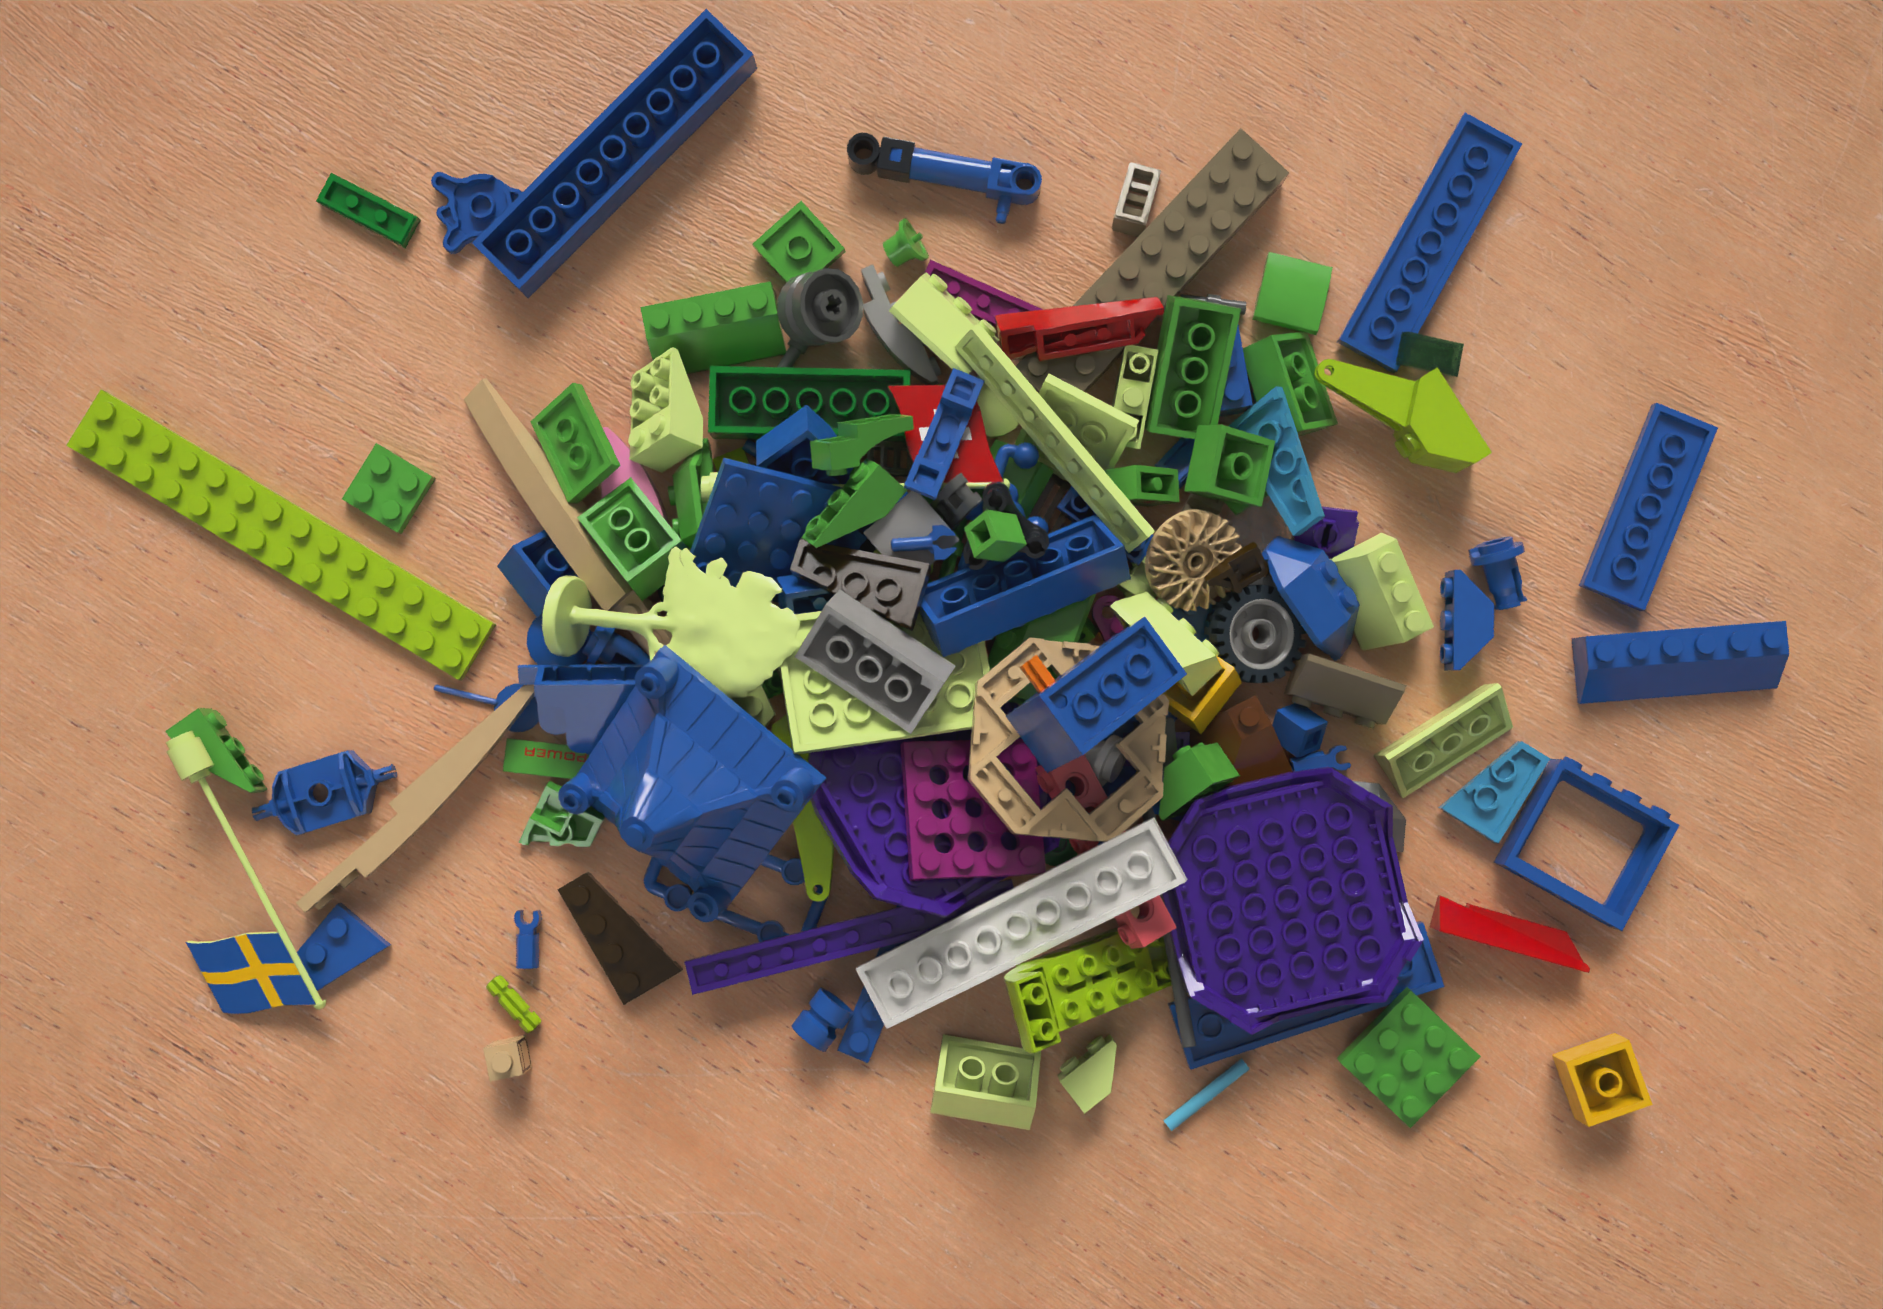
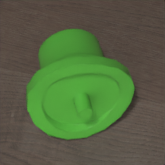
(905, 245)

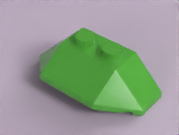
(687, 493)

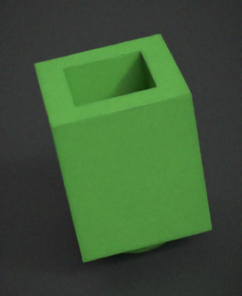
(995, 535)

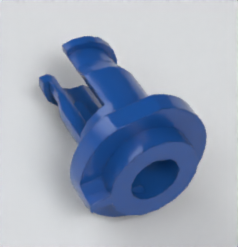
(1501, 570)
(613, 649)

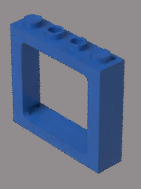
(1640, 866)

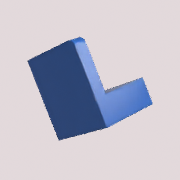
(1299, 729)

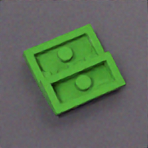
(1292, 293)

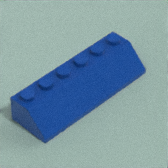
(1008, 594)
(1680, 662)

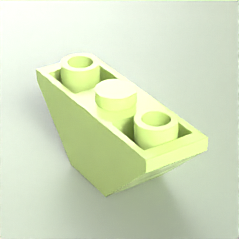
(1135, 386)

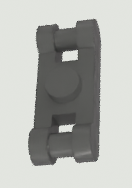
(955, 501)

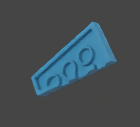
(1289, 475)

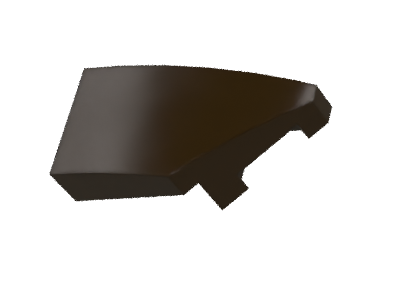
(1239, 569)

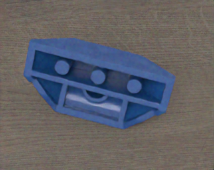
(1314, 593)

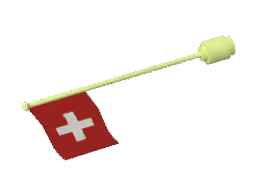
(921, 402)

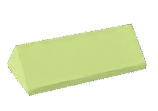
(1446, 739)

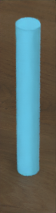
(1206, 1094)

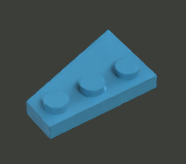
(1497, 792)

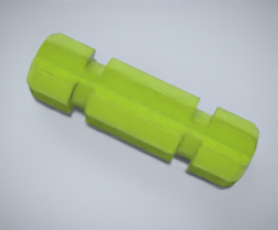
(513, 1004)

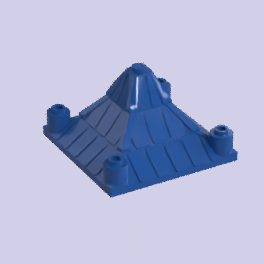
(693, 782)

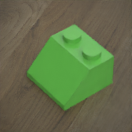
(1229, 465)
(1192, 775)

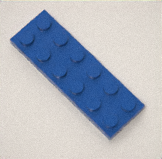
(1648, 506)

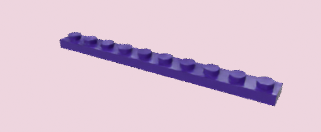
(820, 944)

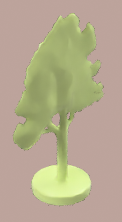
(716, 628)

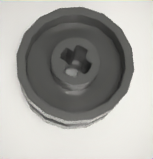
(820, 307)

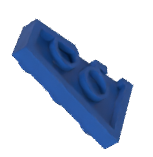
(339, 946)

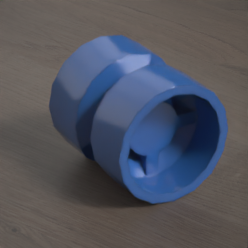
(824, 1017)

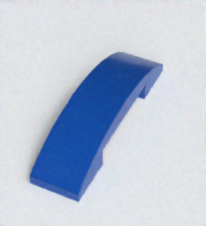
(944, 434)

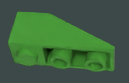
(861, 501)
(223, 749)

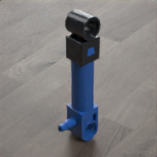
(903, 161)

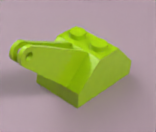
(1423, 413)
(813, 842)

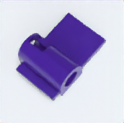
(1332, 533)

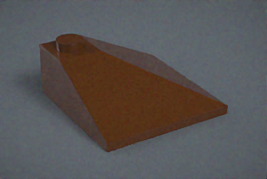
(1247, 741)

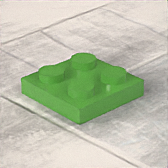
(798, 244)
(388, 488)

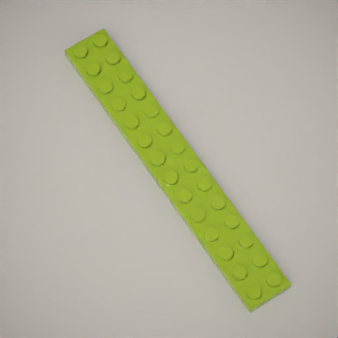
(281, 535)

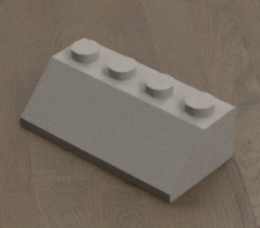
(874, 661)

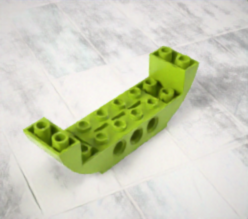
(1081, 984)

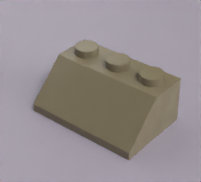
(1343, 690)

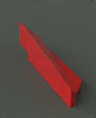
(1076, 328)
(1506, 933)

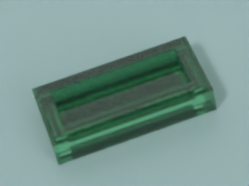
(1428, 353)

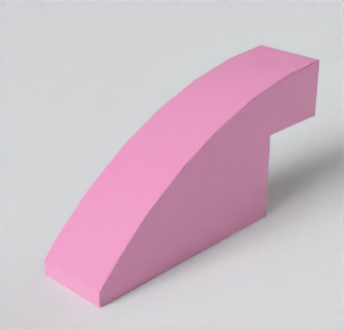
(630, 469)

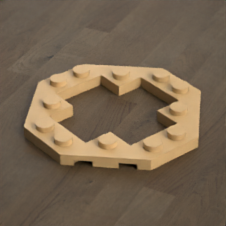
(1063, 814)

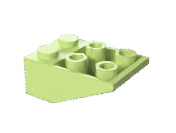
(664, 414)

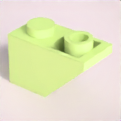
(1091, 1075)

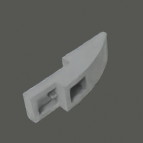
(895, 337)

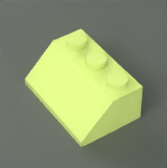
(938, 319)
(1387, 594)
(1194, 656)
(986, 1082)

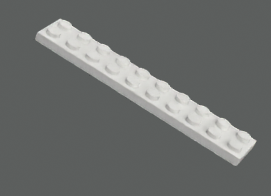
(1022, 923)

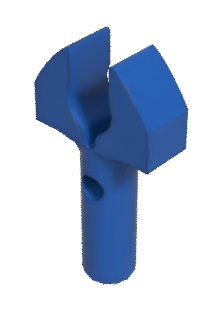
(925, 543)

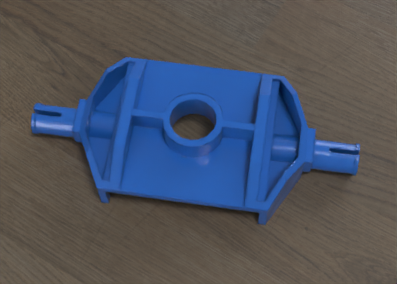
(349, 786)

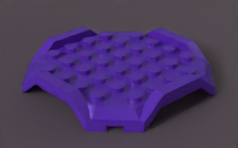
(866, 821)
(1289, 898)

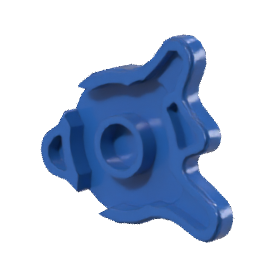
(471, 206)

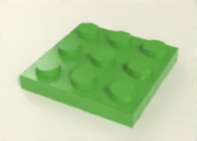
(1408, 1057)

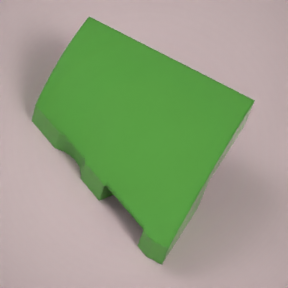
(557, 826)

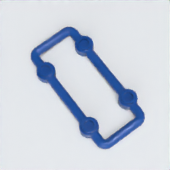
(677, 898)

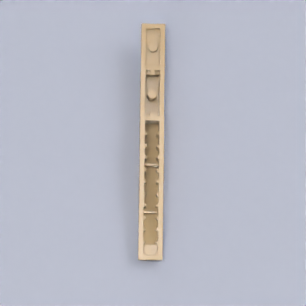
(539, 487)
(422, 799)

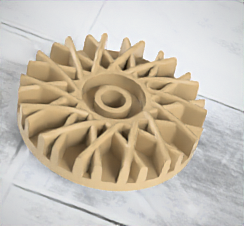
(1184, 553)

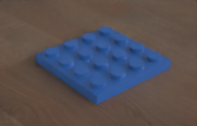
(757, 520)

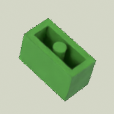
(1147, 484)

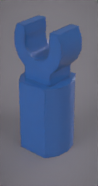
(1319, 760)
(527, 940)

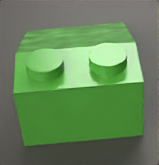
(633, 536)

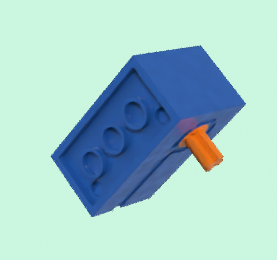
(1093, 695)

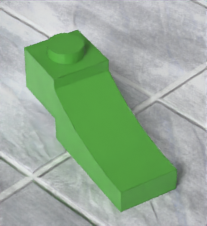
(854, 441)

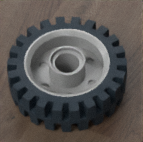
(1278, 633)

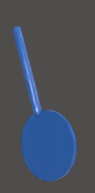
(525, 721)

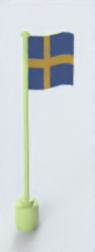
(250, 968)

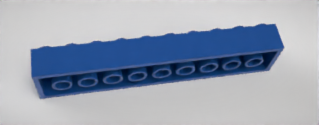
(616, 153)

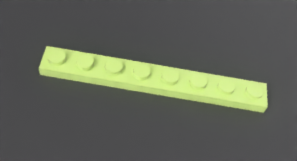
(1054, 438)

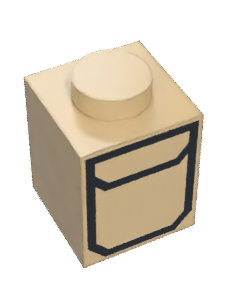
(507, 1058)

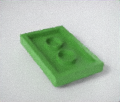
(575, 443)

